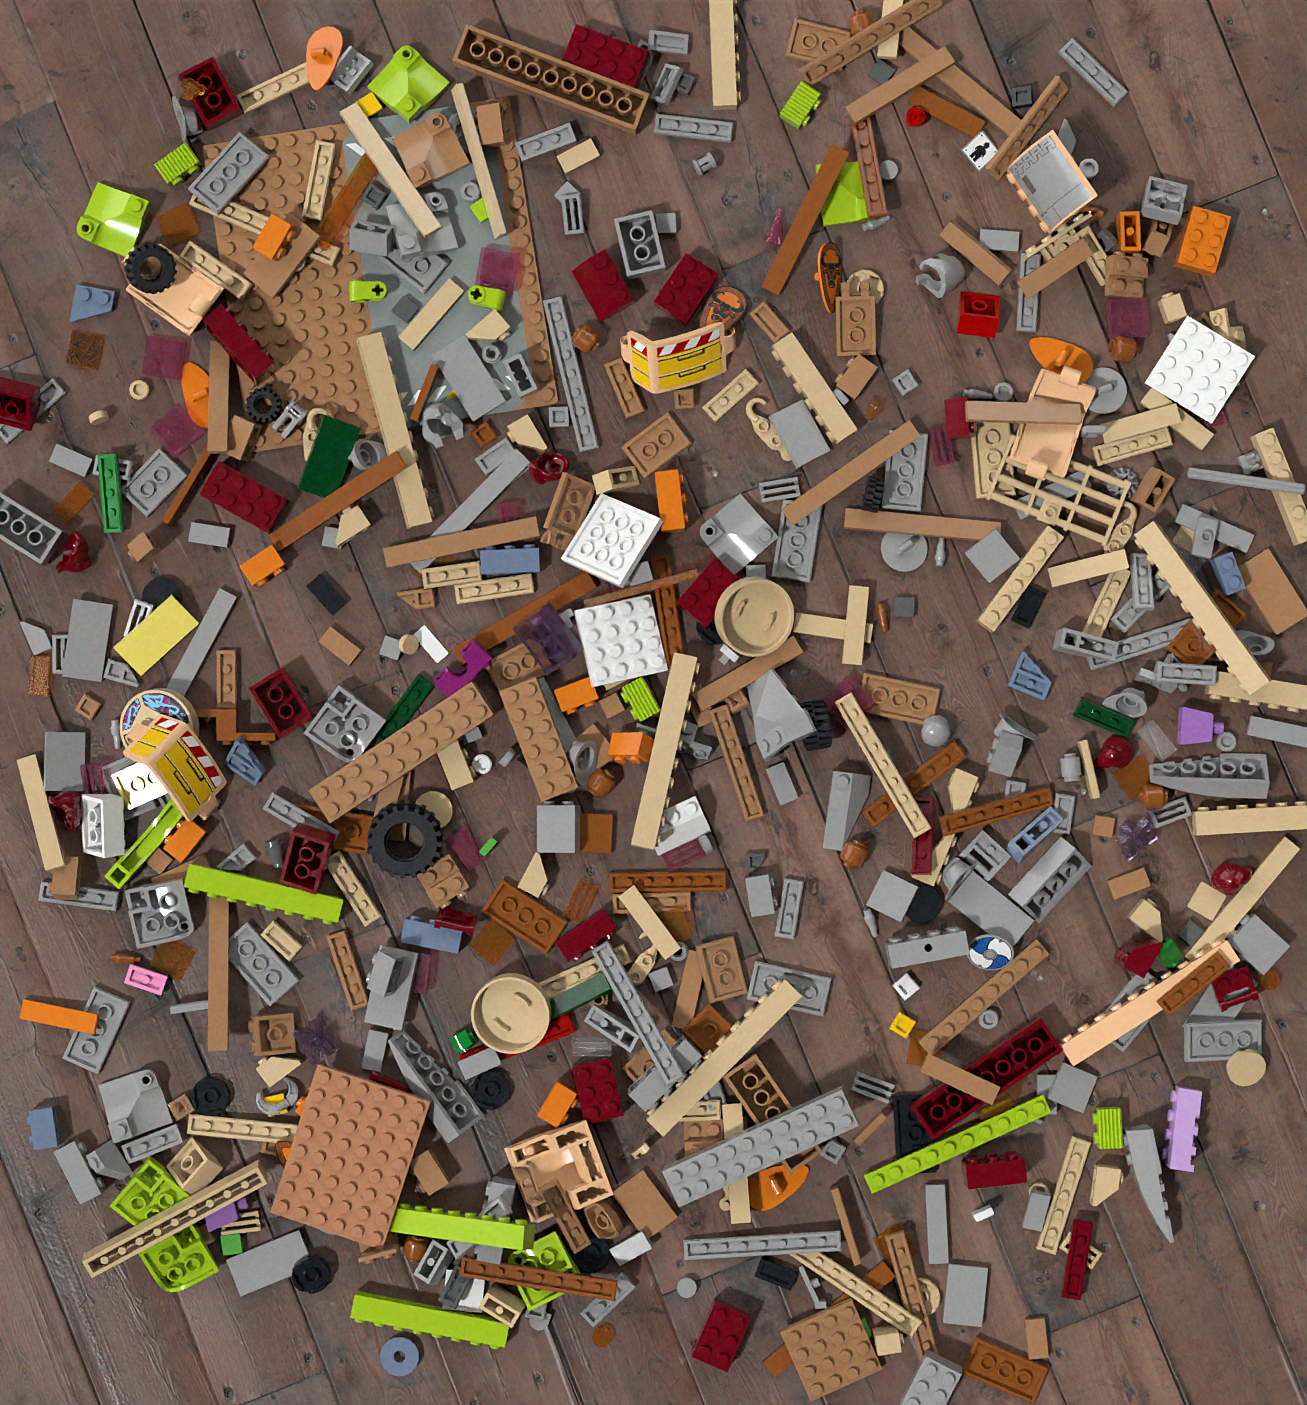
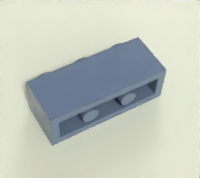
(510, 560)
(425, 935)

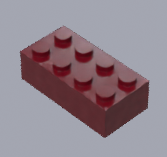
(607, 56)
(239, 345)
(244, 497)

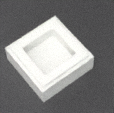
(906, 986)
(982, 1213)

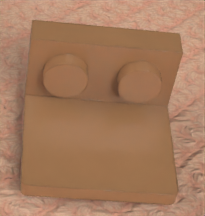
(391, 1246)

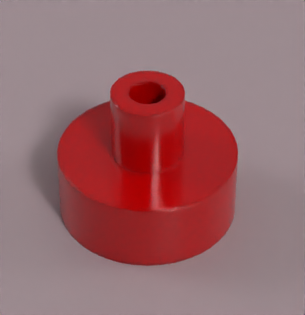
(916, 117)

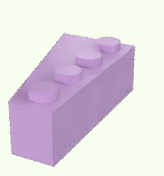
(1182, 1128)

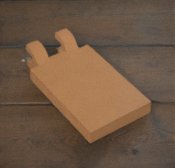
(855, 321)
(567, 510)

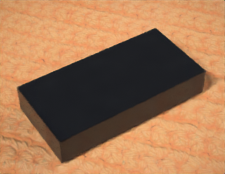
(326, 594)
(1028, 606)
(775, 1273)

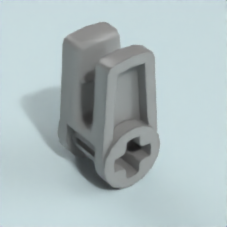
(296, 418)

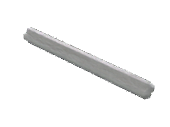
(1244, 480)

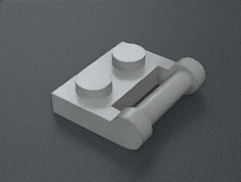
(989, 851)

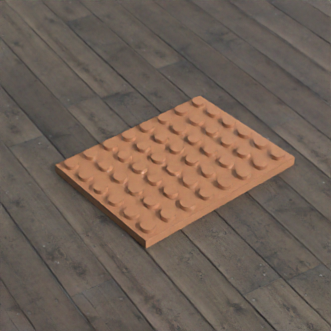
(350, 1156)

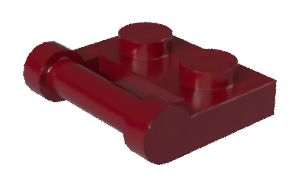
(456, 920)
(1231, 982)

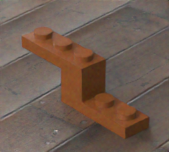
(228, 727)

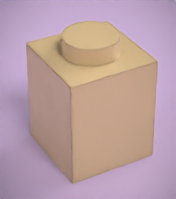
(1172, 308)

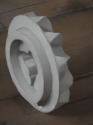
(1122, 473)

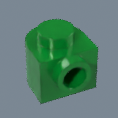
(463, 1040)

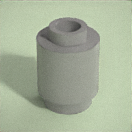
(1070, 767)

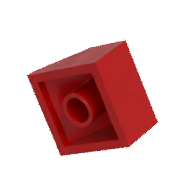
(978, 314)

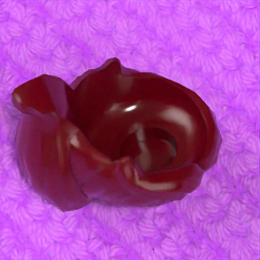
(548, 467)
(75, 554)
(1115, 753)
(67, 808)
(1231, 877)

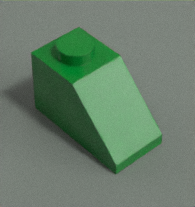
(1169, 953)

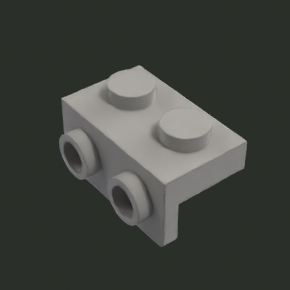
(351, 70)

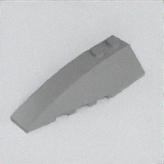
(1223, 776)
(450, 1105)
(1146, 1167)

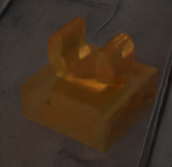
(192, 88)

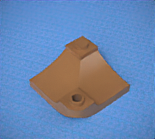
(430, 151)

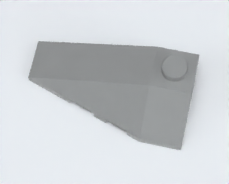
(845, 803)

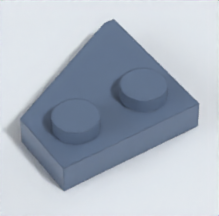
(91, 302)
(1029, 678)
(244, 762)

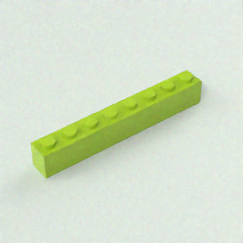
(263, 892)
(463, 1228)
(429, 1319)

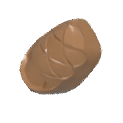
(603, 1220)

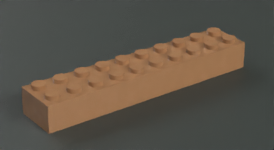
(550, 79)
(402, 752)

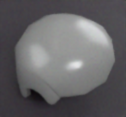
(936, 731)

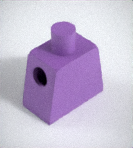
(1196, 726)
(226, 1214)

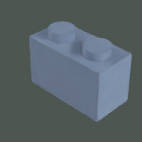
(1227, 574)
(44, 1127)

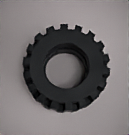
(165, 276)
(822, 737)

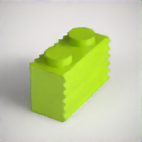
(800, 105)
(178, 165)
(640, 699)
(1108, 1127)

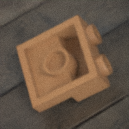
(1125, 275)
(444, 882)
(272, 1034)
(701, 1134)

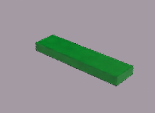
(111, 493)

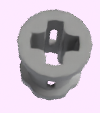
(708, 158)

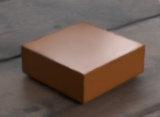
(483, 434)

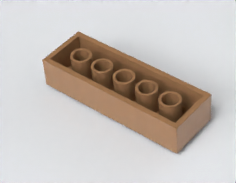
(539, 738)
(764, 1100)

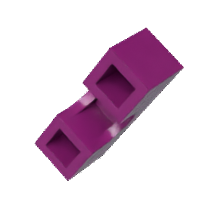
(476, 658)

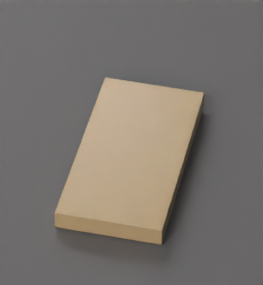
(987, 453)

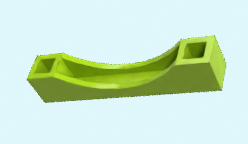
(144, 847)

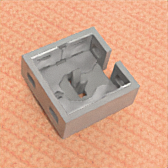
(1166, 195)

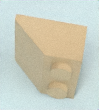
(194, 1167)

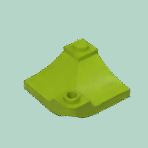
(408, 84)
(846, 198)
(113, 219)
(148, 1193)
(546, 1254)
(181, 1259)

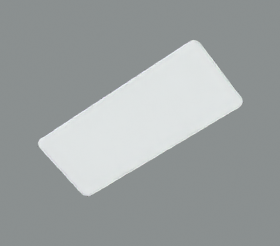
(430, 644)

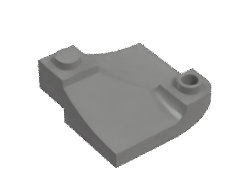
(410, 240)
(737, 534)
(344, 725)
(158, 912)
(135, 1105)

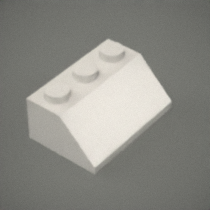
(682, 824)
(103, 825)

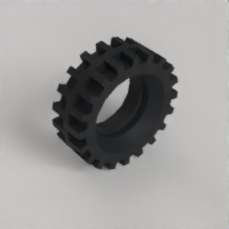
(414, 815)

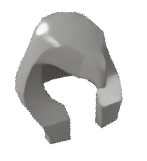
(950, 272)
(439, 423)

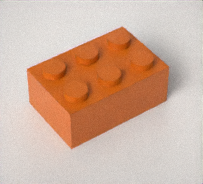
(1202, 241)
(671, 501)

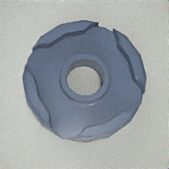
(396, 1367)

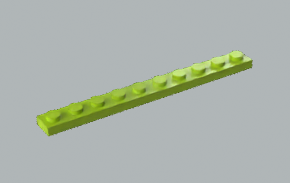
(957, 1143)

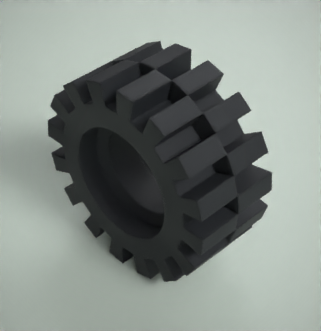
(275, 409)
(873, 494)

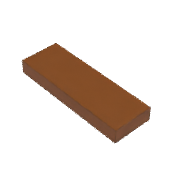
(424, 393)

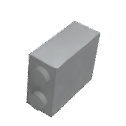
(558, 827)
(1257, 943)

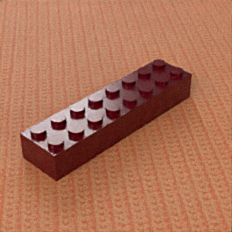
(1000, 1065)

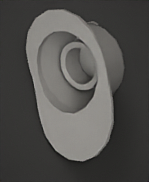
(188, 119)
(367, 454)
(1257, 644)
(1128, 702)
(1008, 725)
(583, 759)
(955, 874)

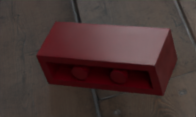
(586, 935)

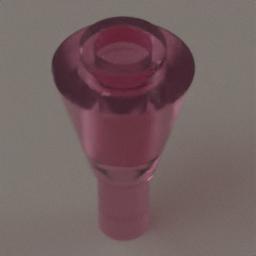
(775, 233)

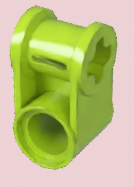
(362, 291)
(490, 299)

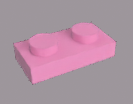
(146, 979)

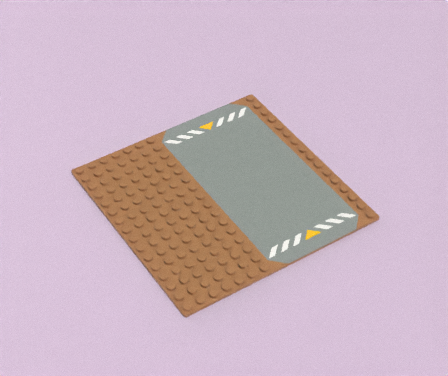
(315, 327)

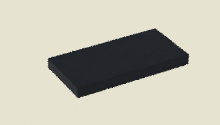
(907, 1129)

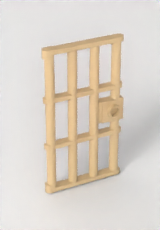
(1053, 504)

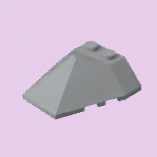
(776, 715)

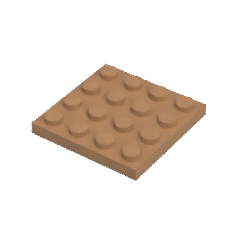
(830, 1349)

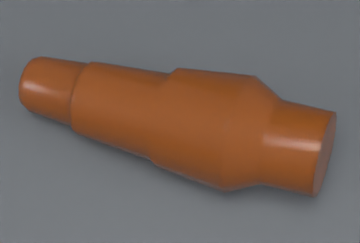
(1095, 212)
(882, 616)
(124, 958)

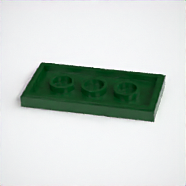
(328, 457)

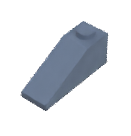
(1034, 835)

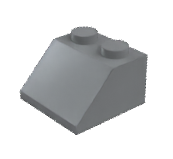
(384, 972)

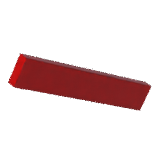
(557, 1029)

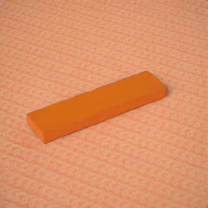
(59, 1016)

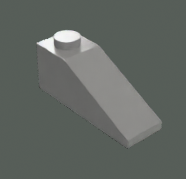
(1085, 645)
(614, 1028)

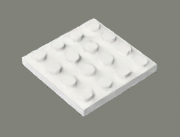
(1199, 369)
(612, 540)
(621, 640)

